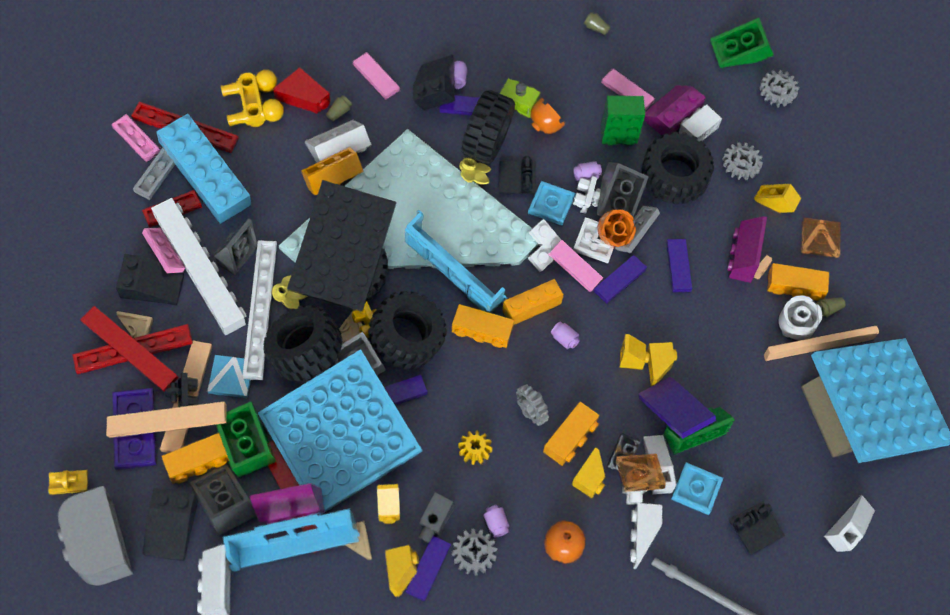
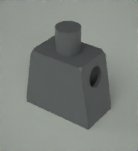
(438, 508)

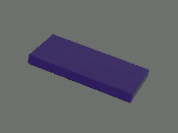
(677, 407)
(136, 449)

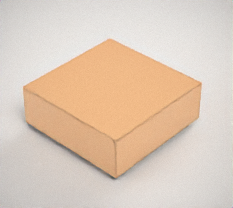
(763, 266)

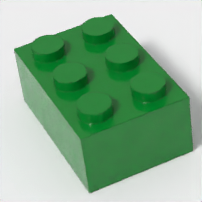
(622, 120)
(245, 440)

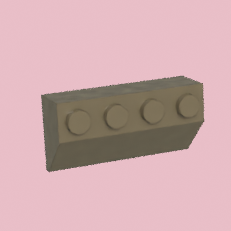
(826, 417)

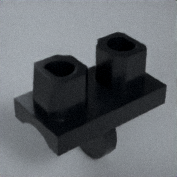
(184, 385)
(624, 447)

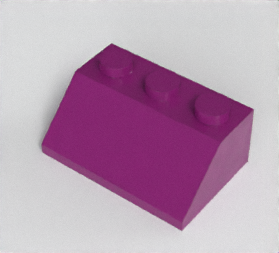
(673, 108)
(747, 249)
(288, 503)

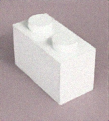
(701, 123)

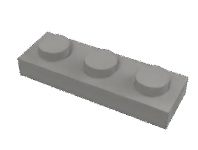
(154, 175)
(642, 221)

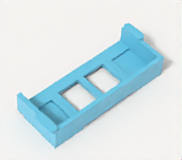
(450, 267)
(255, 548)

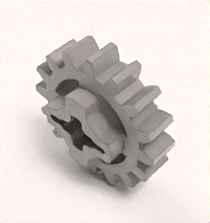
(779, 88)
(742, 161)
(532, 404)
(482, 551)

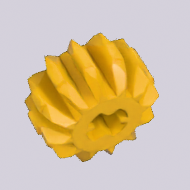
(475, 440)

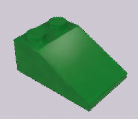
(742, 45)

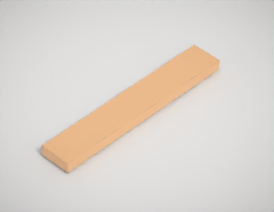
(821, 343)
(195, 367)
(166, 419)

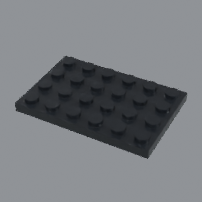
(342, 246)

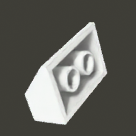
(337, 139)
(214, 582)

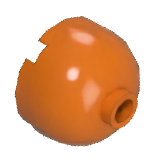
(545, 118)
(616, 228)
(564, 549)

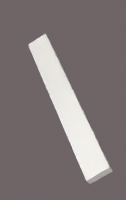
(259, 310)

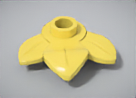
(474, 171)
(289, 298)

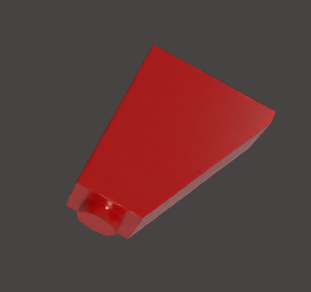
(302, 92)

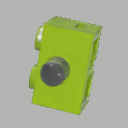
(523, 96)

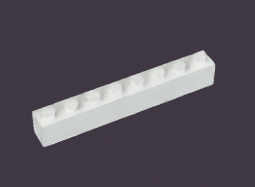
(199, 267)

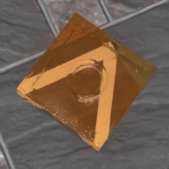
(821, 237)
(640, 472)

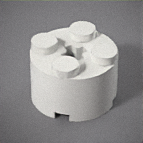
(800, 318)

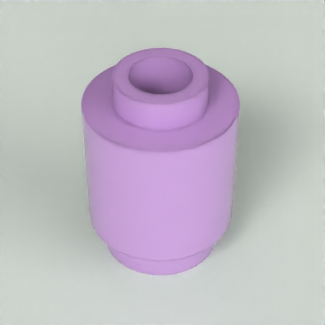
(460, 74)
(587, 170)
(565, 335)
(496, 521)

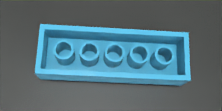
(204, 168)

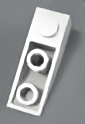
(657, 445)
(646, 526)
(851, 526)

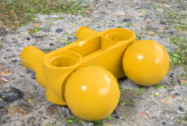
(270, 110)

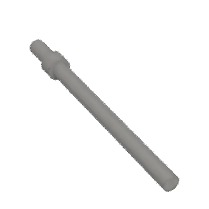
(672, 571)

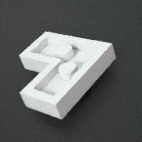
(547, 240)
(590, 245)

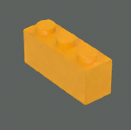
(332, 169)
(798, 281)
(533, 302)
(482, 326)
(572, 434)
(195, 459)

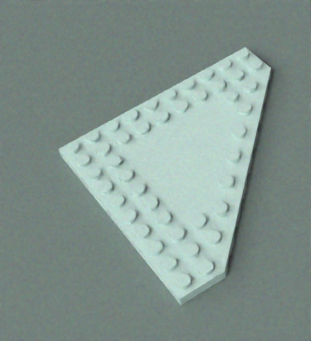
(455, 212)

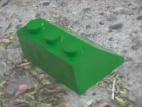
(708, 433)

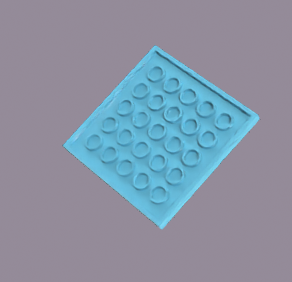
(882, 399)
(340, 430)

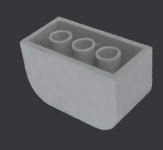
(93, 537)

